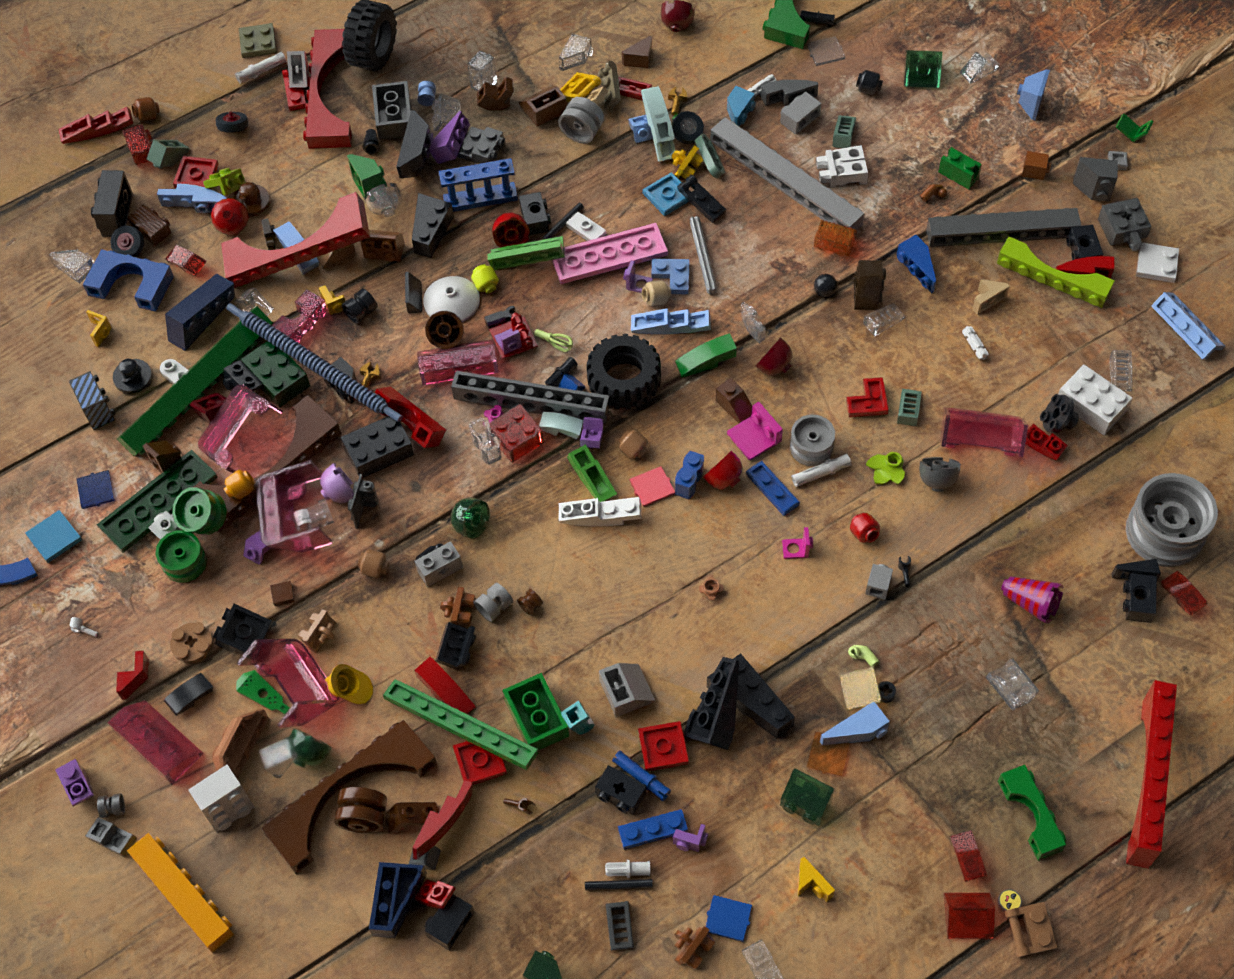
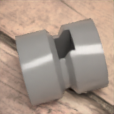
(488, 607)

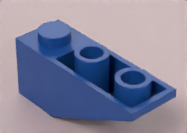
(917, 259)

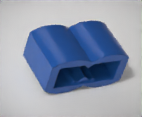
(689, 475)

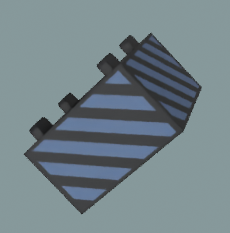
(92, 400)

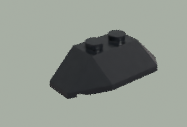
(414, 147)

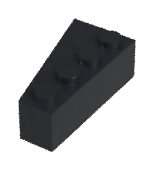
(759, 701)

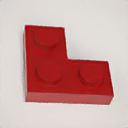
(870, 404)

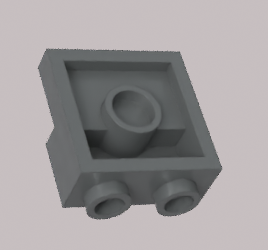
(481, 145)

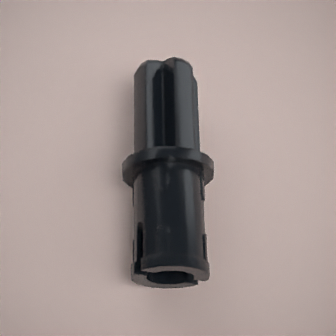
(815, 17)
(560, 371)

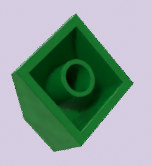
(365, 173)

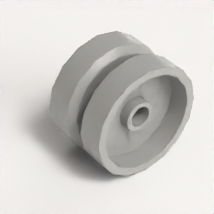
(581, 120)
(812, 440)

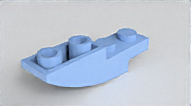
(190, 196)

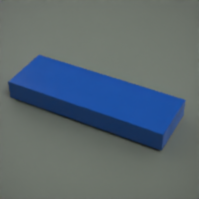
(772, 488)

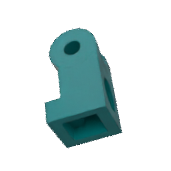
(578, 718)

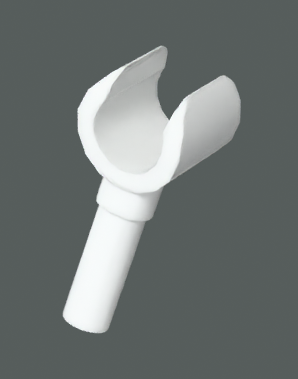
(76, 626)

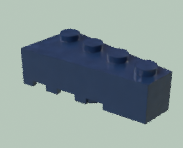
(198, 310)

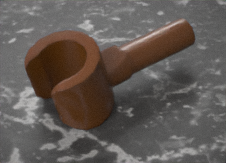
(522, 804)

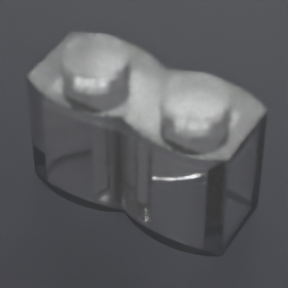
(485, 441)

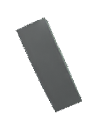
(786, 90)

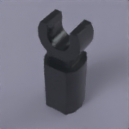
(499, 317)

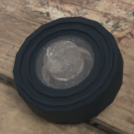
(687, 127)

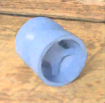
(426, 93)

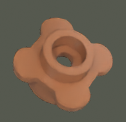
(711, 582)

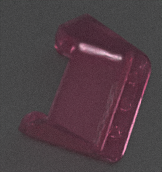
(228, 421)

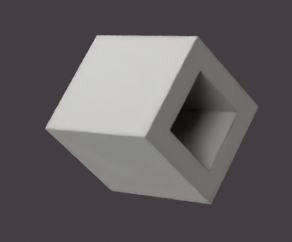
(879, 581)

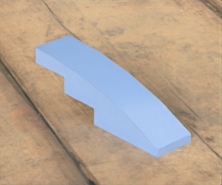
(670, 322)

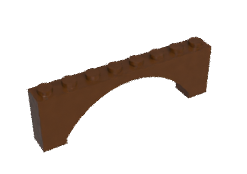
(312, 433)
(394, 751)

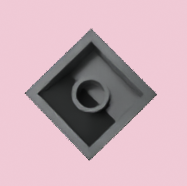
(1096, 177)

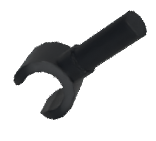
(905, 569)

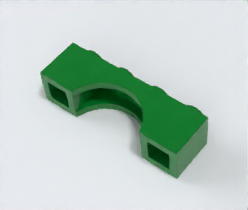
(1020, 787)

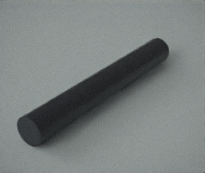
(551, 233)
(618, 884)

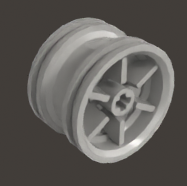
(1164, 529)

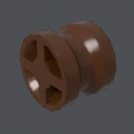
(530, 601)

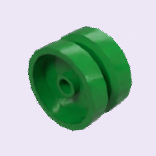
(199, 511)
(181, 556)

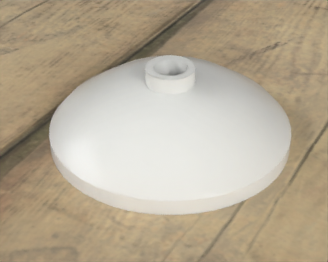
(462, 301)

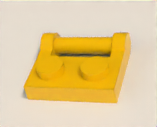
(580, 85)

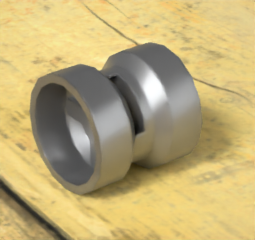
(111, 805)

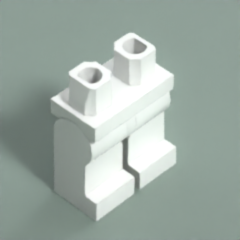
(843, 166)

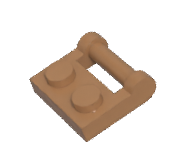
(1037, 927)

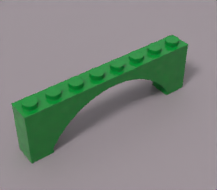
(786, 25)

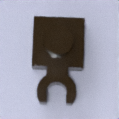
(268, 232)

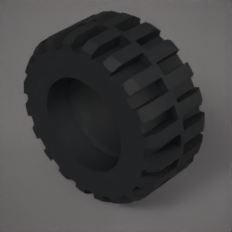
(369, 35)
(618, 351)

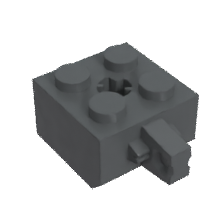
(1125, 223)

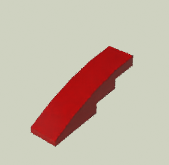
(92, 127)
(440, 823)

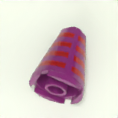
(1034, 596)

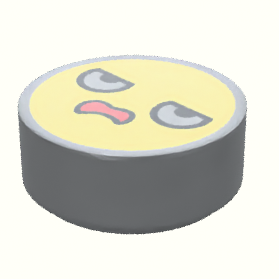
(1009, 900)

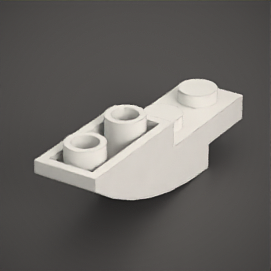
(597, 513)

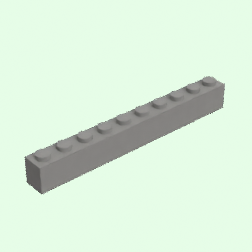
(785, 175)

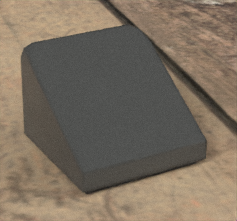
(429, 859)

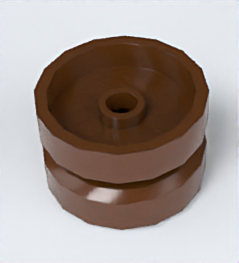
(360, 810)

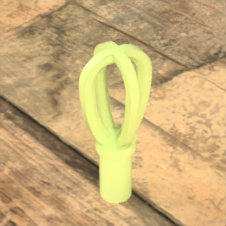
(551, 338)

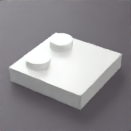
(1157, 262)

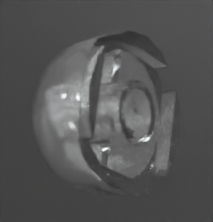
(384, 200)

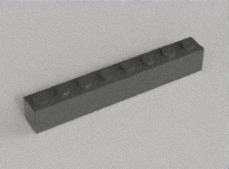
(1000, 226)

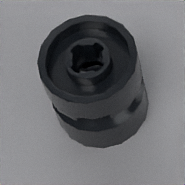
(361, 304)

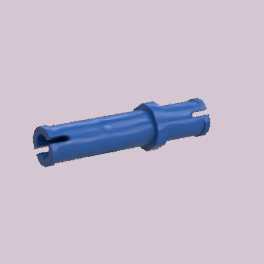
(641, 775)

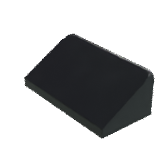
(413, 293)

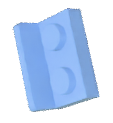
(640, 128)

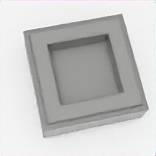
(1121, 157)

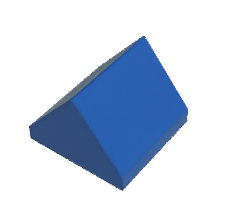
(571, 382)

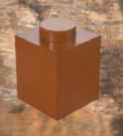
(1036, 165)

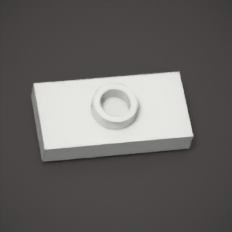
(585, 227)

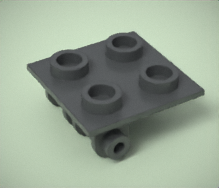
(363, 496)

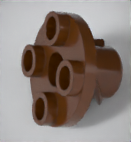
(253, 197)

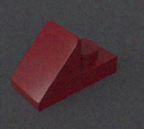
(208, 406)

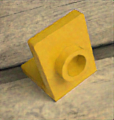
(101, 330)

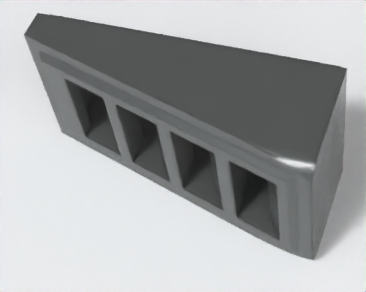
(618, 906)

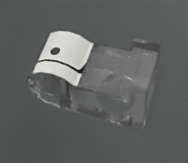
(313, 517)

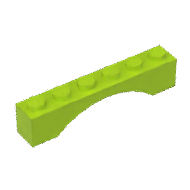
(1087, 287)

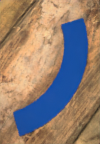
(17, 572)

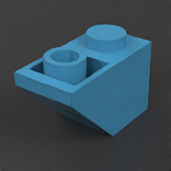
(739, 104)

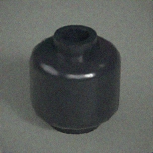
(869, 82)

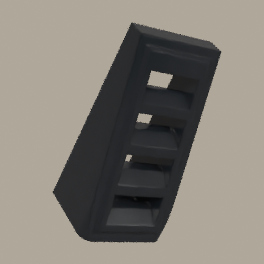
(1145, 567)

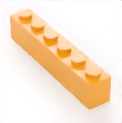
(180, 892)

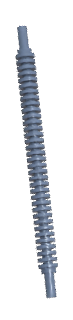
(314, 362)

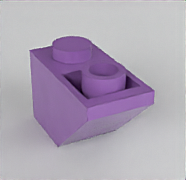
(75, 782)

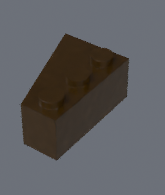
(868, 284)

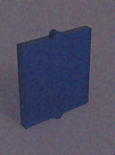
(95, 489)

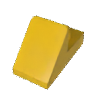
(811, 877)

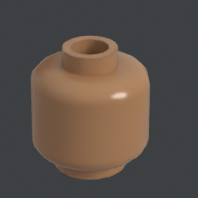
(633, 444)
(373, 563)

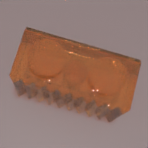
(835, 238)

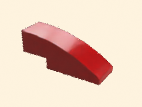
(1089, 265)
(443, 686)

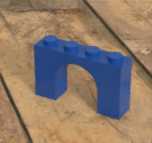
(112, 265)

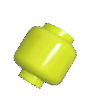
(485, 278)

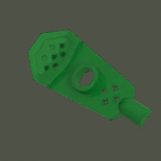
(258, 686)

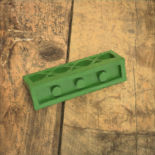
(527, 253)

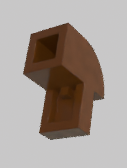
(495, 98)

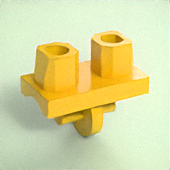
(680, 158)

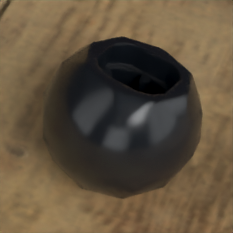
(825, 285)

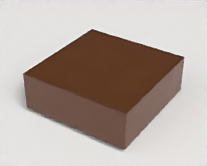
(282, 593)

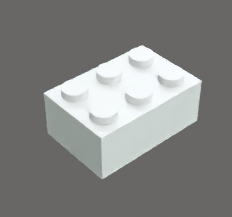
(1096, 399)
(221, 798)

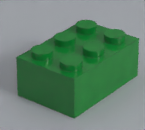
(536, 712)

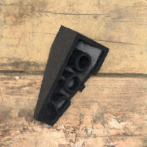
(716, 714)

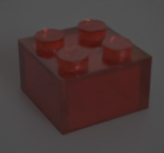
(517, 433)

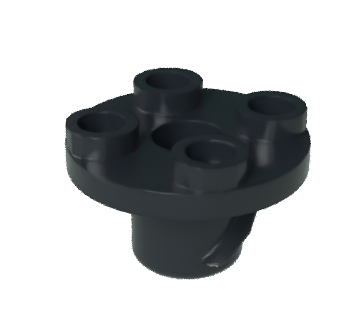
(132, 376)
(1059, 414)

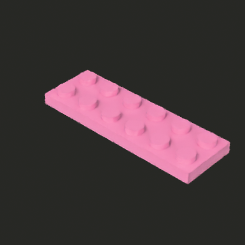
(610, 253)

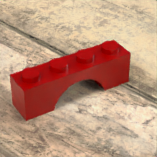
(424, 428)

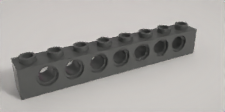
(531, 396)

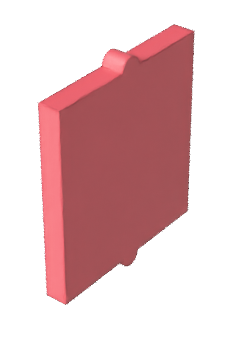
(652, 486)

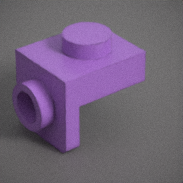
(592, 432)
(255, 548)
(686, 841)

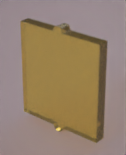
(860, 688)

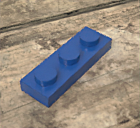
(652, 829)

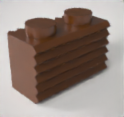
(150, 224)

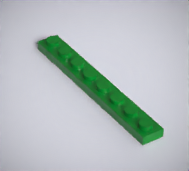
(461, 724)

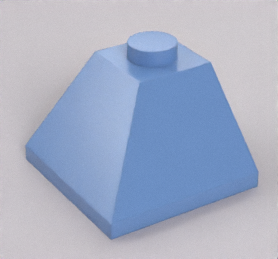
(1032, 92)

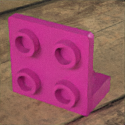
(756, 433)

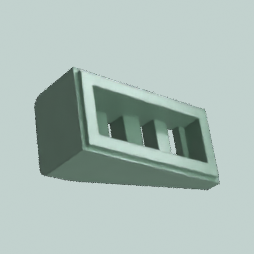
(844, 133)
(905, 418)

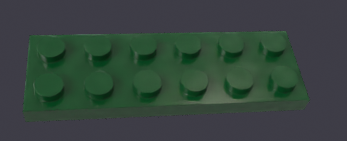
(131, 519)

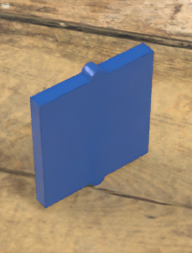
(728, 918)

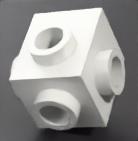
(163, 524)

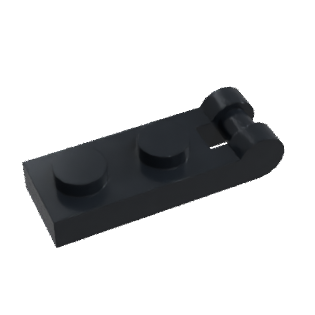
(701, 199)

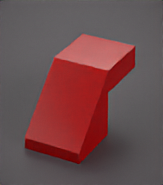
(131, 680)

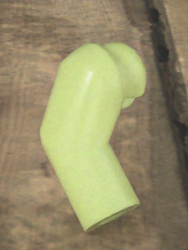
(863, 653)

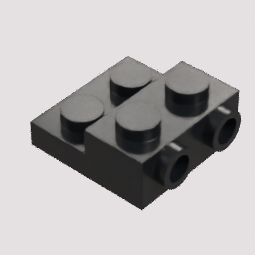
(240, 629)

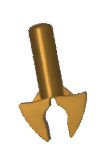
(676, 100)
(364, 370)

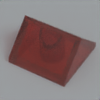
(969, 915)

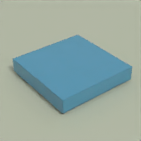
(665, 195)
(53, 536)

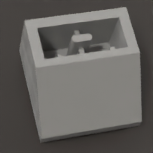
(625, 687)

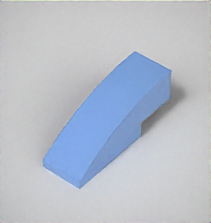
(290, 236)

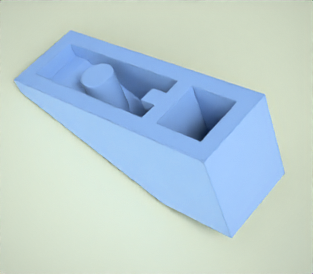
(859, 727)

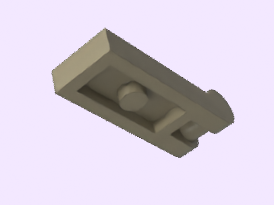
(610, 81)

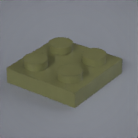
(257, 40)

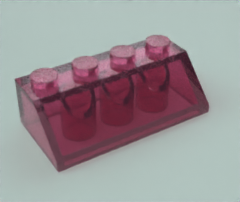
(441, 364)
(155, 740)

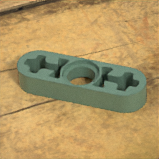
(710, 156)

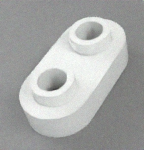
(173, 373)

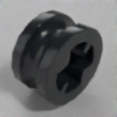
(891, 689)

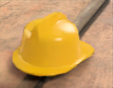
(349, 684)

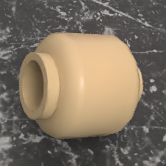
(656, 293)

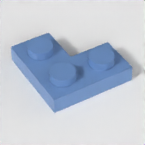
(674, 269)

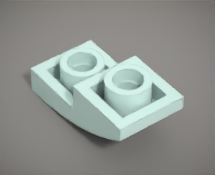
(557, 422)

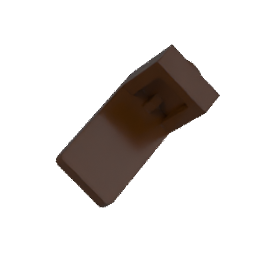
(408, 814)

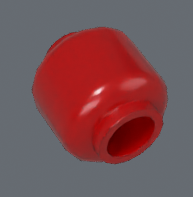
(865, 527)

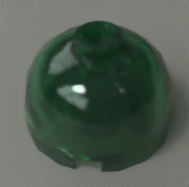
(469, 517)
(308, 749)

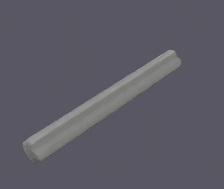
(703, 255)

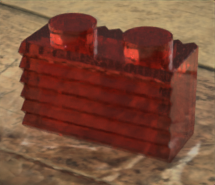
(138, 142)

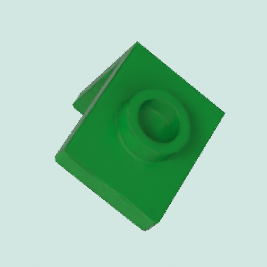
(1131, 129)

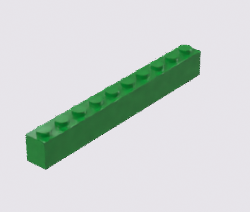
(190, 386)

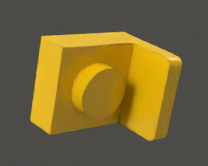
(332, 303)

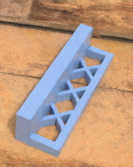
(1187, 325)

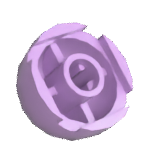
(336, 485)

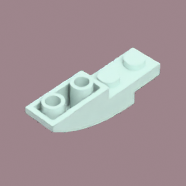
(659, 122)

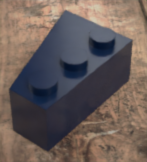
(394, 896)

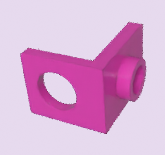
(804, 545)

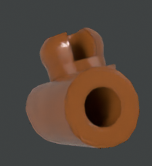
(934, 189)

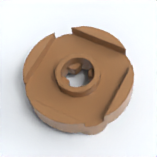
(183, 635)

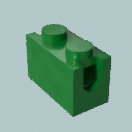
(960, 168)

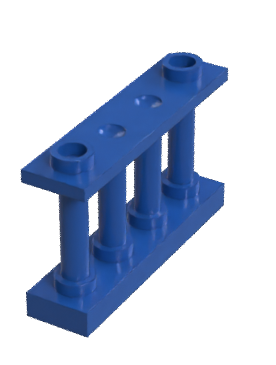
(482, 196)

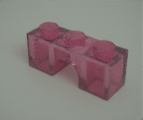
(311, 310)

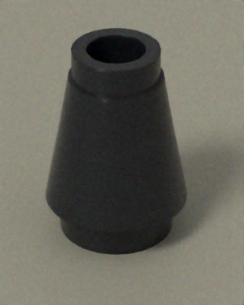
(371, 143)

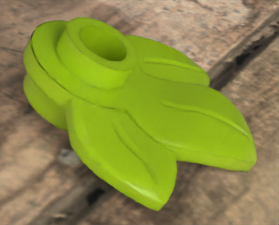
(885, 470)

